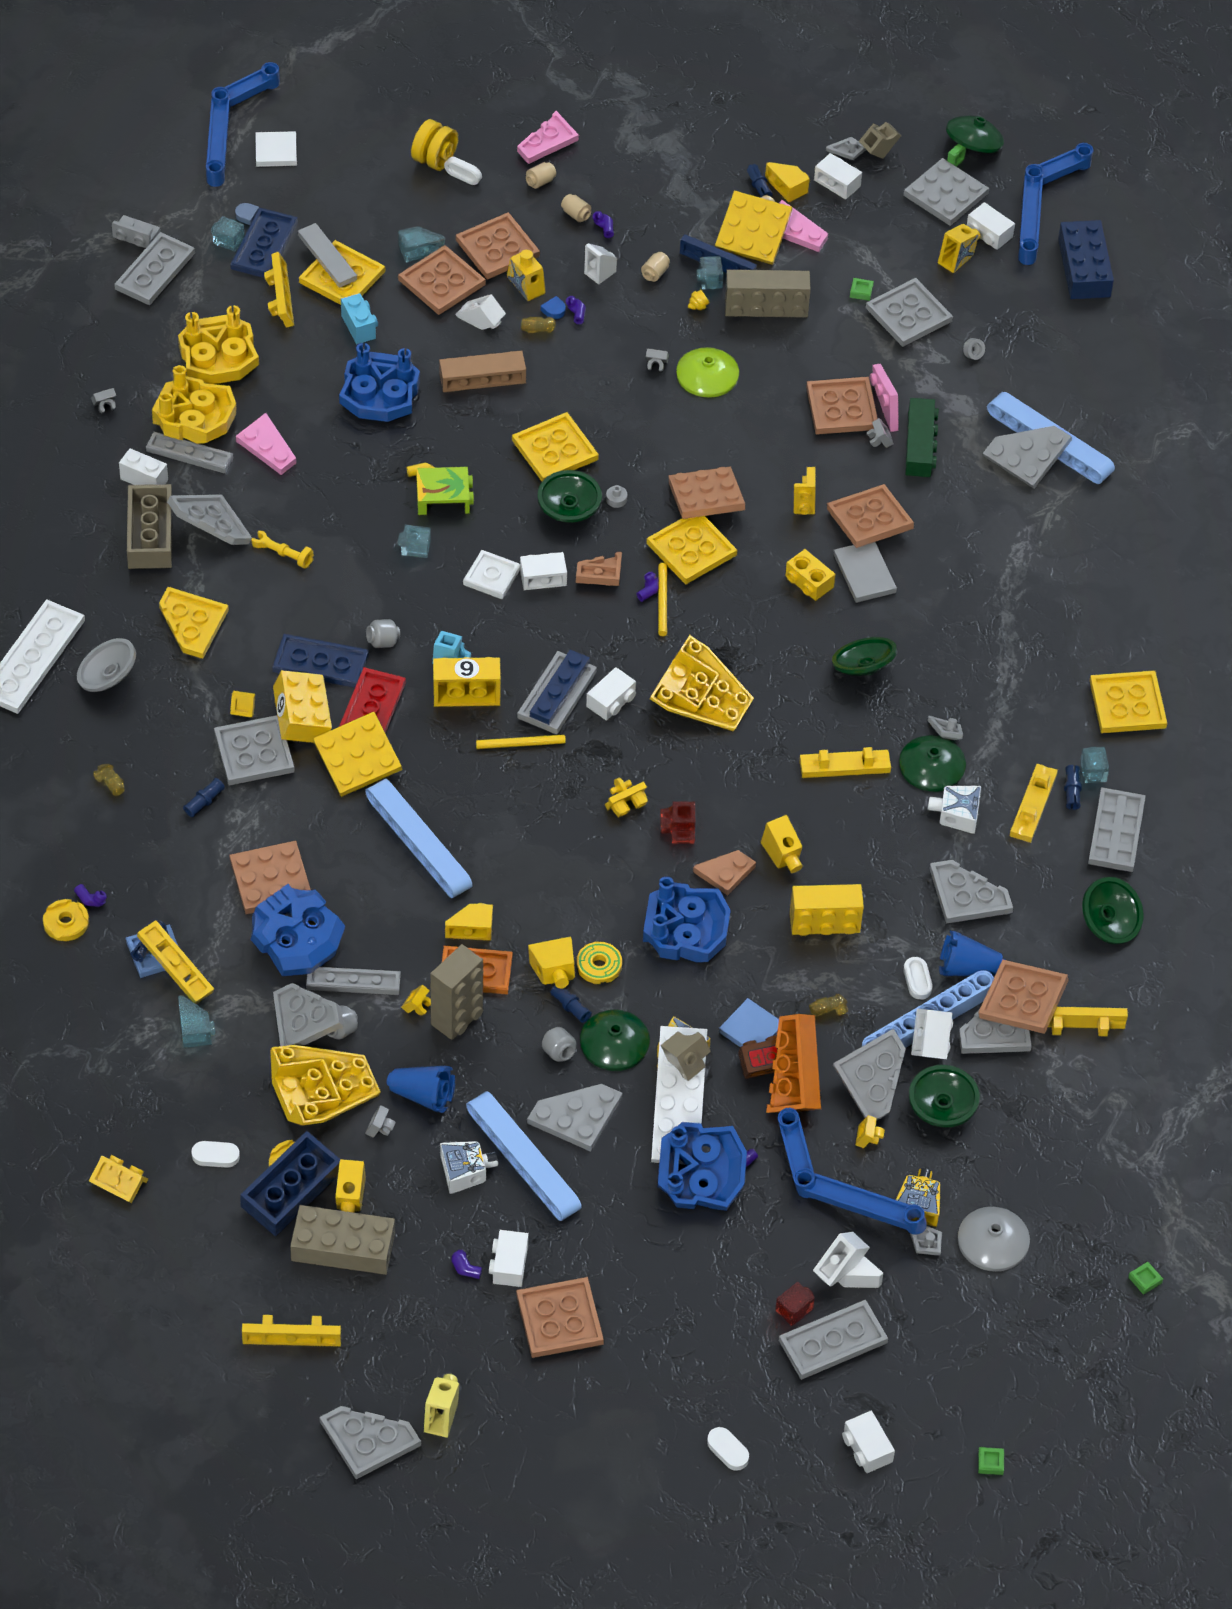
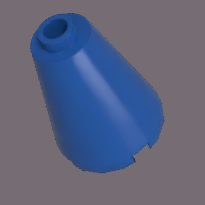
(966, 956)
(424, 1085)

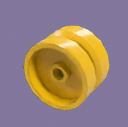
(434, 144)

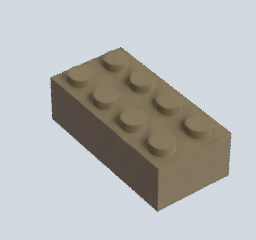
(767, 293)
(149, 526)
(457, 992)
(343, 1239)

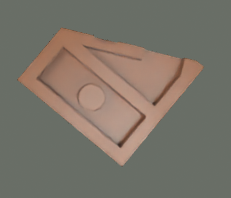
(600, 570)
(725, 871)

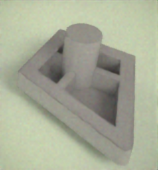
(847, 148)
(946, 729)
(928, 1241)

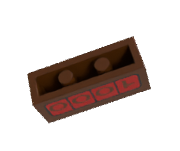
(758, 1057)

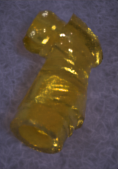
(538, 324)
(113, 780)
(826, 1005)

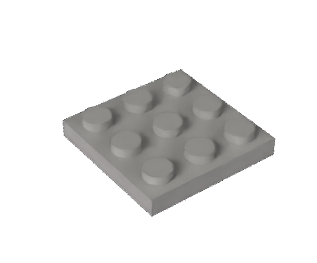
(946, 191)
(909, 312)
(253, 750)

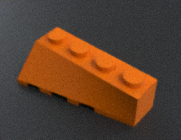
(795, 1066)

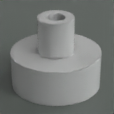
(974, 348)
(616, 496)

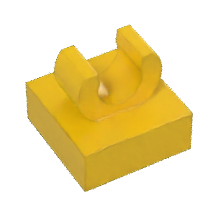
(242, 704)
(416, 999)
(868, 1132)

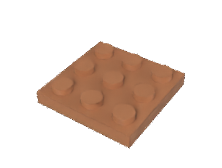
(494, 244)
(441, 279)
(841, 405)
(706, 492)
(870, 516)
(266, 871)
(1023, 996)
(559, 1317)

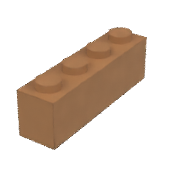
(482, 371)

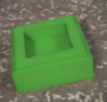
(956, 155)
(861, 289)
(1145, 1278)
(991, 1461)

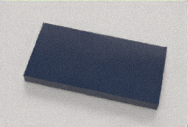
(265, 236)
(334, 661)

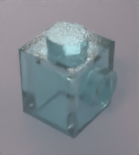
(228, 233)
(710, 272)
(415, 541)
(1094, 764)

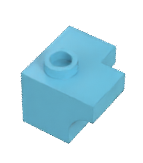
(449, 646)

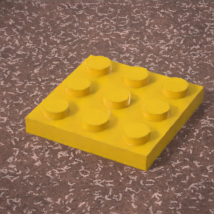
(753, 227)
(367, 273)
(555, 446)
(691, 547)
(1128, 701)
(357, 754)

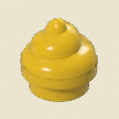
(698, 301)

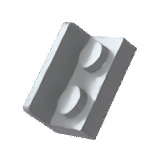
(134, 231)

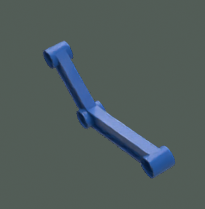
(221, 102)
(1034, 178)
(840, 1193)

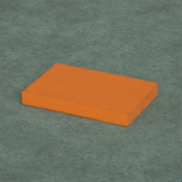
(495, 967)

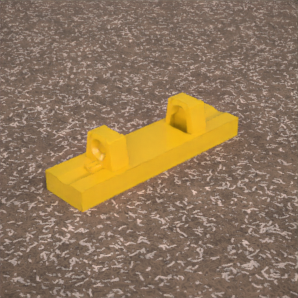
(279, 277)
(845, 763)
(1033, 803)
(175, 962)
(1088, 1018)
(283, 1334)

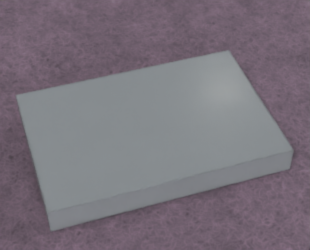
(865, 571)

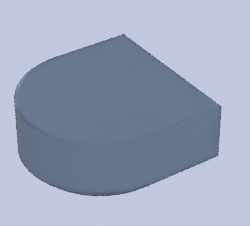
(246, 212)

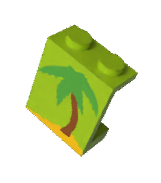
(444, 486)

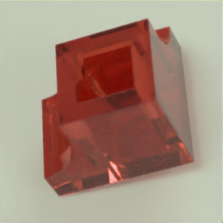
(679, 821)

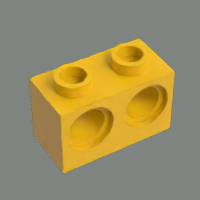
(810, 575)

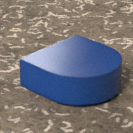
(554, 308)

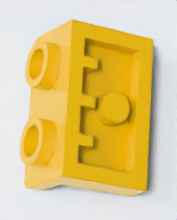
(805, 494)
(118, 1179)

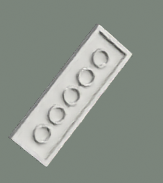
(36, 653)
(675, 1096)

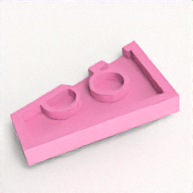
(549, 138)
(804, 231)
(887, 396)
(267, 444)

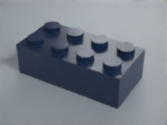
(1085, 259)
(290, 1182)

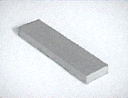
(327, 255)
(189, 452)
(354, 980)

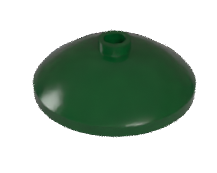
(975, 133)
(569, 496)
(864, 656)
(928, 770)
(1121, 908)
(611, 1049)
(947, 1086)

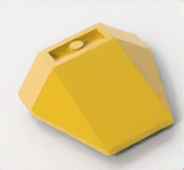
(702, 688)
(320, 1082)

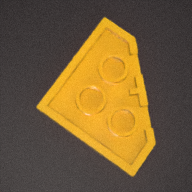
(192, 620)

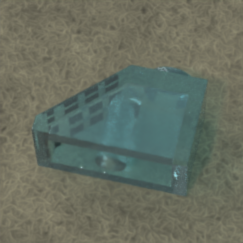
(418, 242)
(195, 1024)

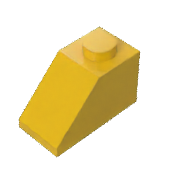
(787, 180)
(471, 923)

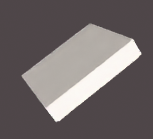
(276, 149)
(491, 574)

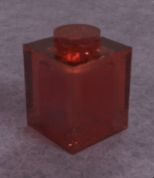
(795, 1303)

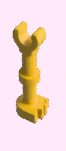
(303, 559)

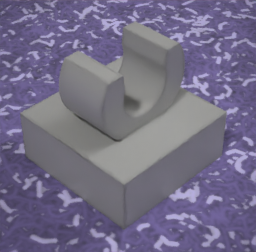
(656, 356)
(104, 397)
(880, 433)
(380, 1123)

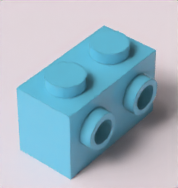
(358, 318)

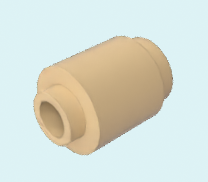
(540, 175)
(576, 207)
(655, 266)

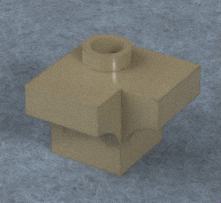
(880, 139)
(686, 1053)

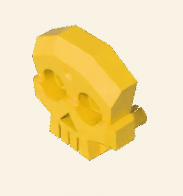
(218, 347)
(194, 408)

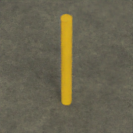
(662, 599)
(522, 741)

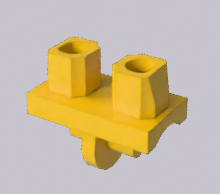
(618, 801)

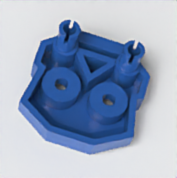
(379, 384)
(671, 920)
(308, 944)
(721, 1167)

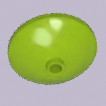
(707, 372)

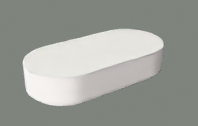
(463, 170)
(918, 978)
(215, 1154)
(728, 1448)

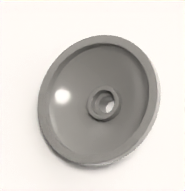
(106, 665)
(993, 1249)

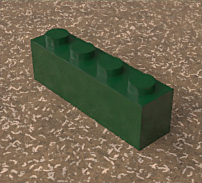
(920, 437)

